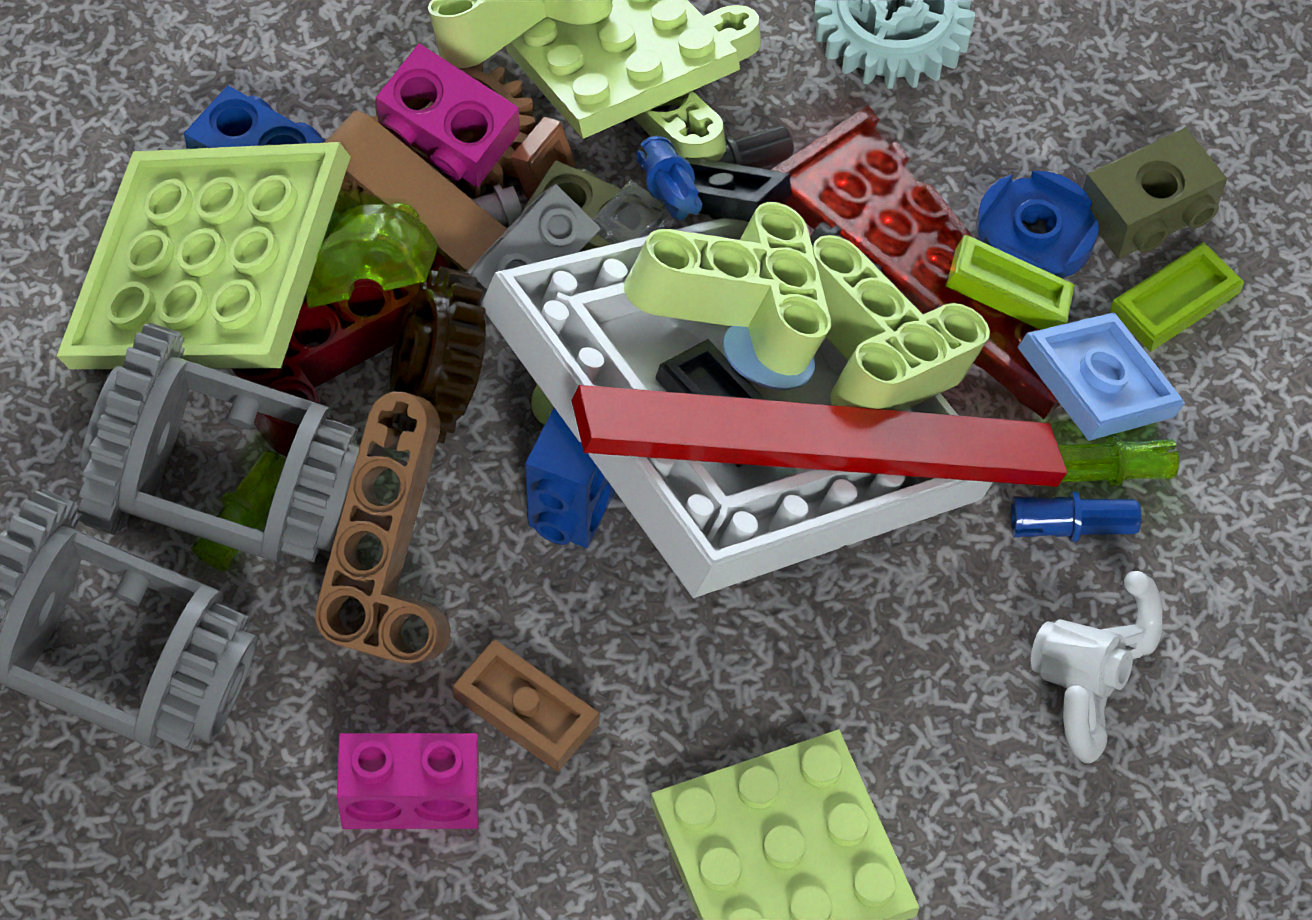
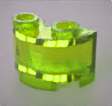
(372, 244)

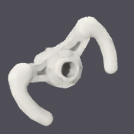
(1095, 663)

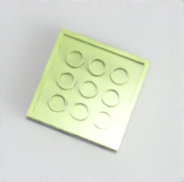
(209, 250)

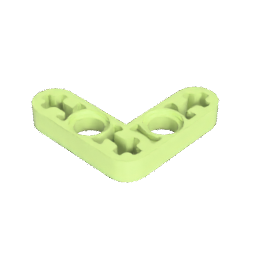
(707, 138)

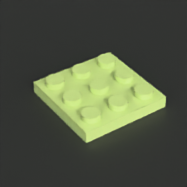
(623, 62)
(784, 839)

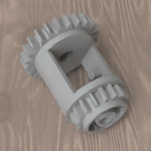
(139, 424)
(197, 670)

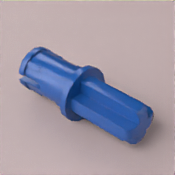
(669, 177)
(1073, 516)

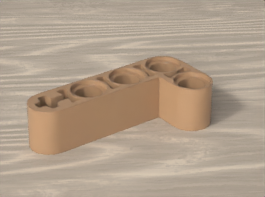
(390, 173)
(394, 527)

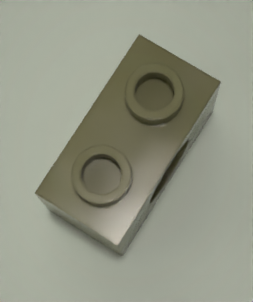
(1154, 193)

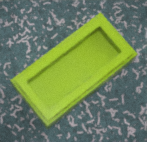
(1010, 284)
(1177, 296)

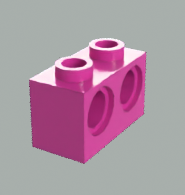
(458, 106)
(408, 780)

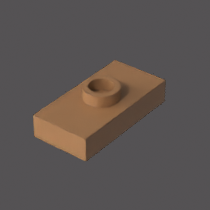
(526, 705)

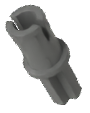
(760, 148)

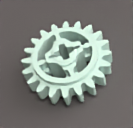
(895, 36)

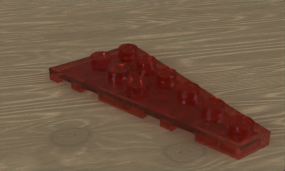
(907, 229)

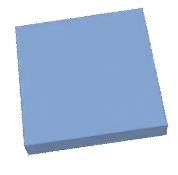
(1101, 375)

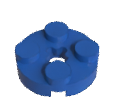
(1046, 197)

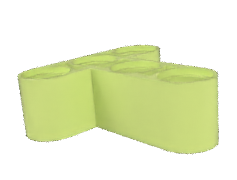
(477, 29)
(751, 282)
(890, 346)

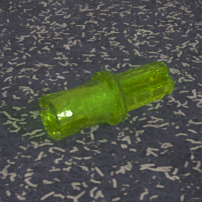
(1120, 460)
(244, 507)

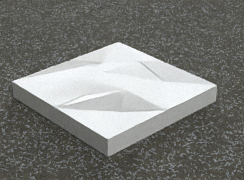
(705, 518)

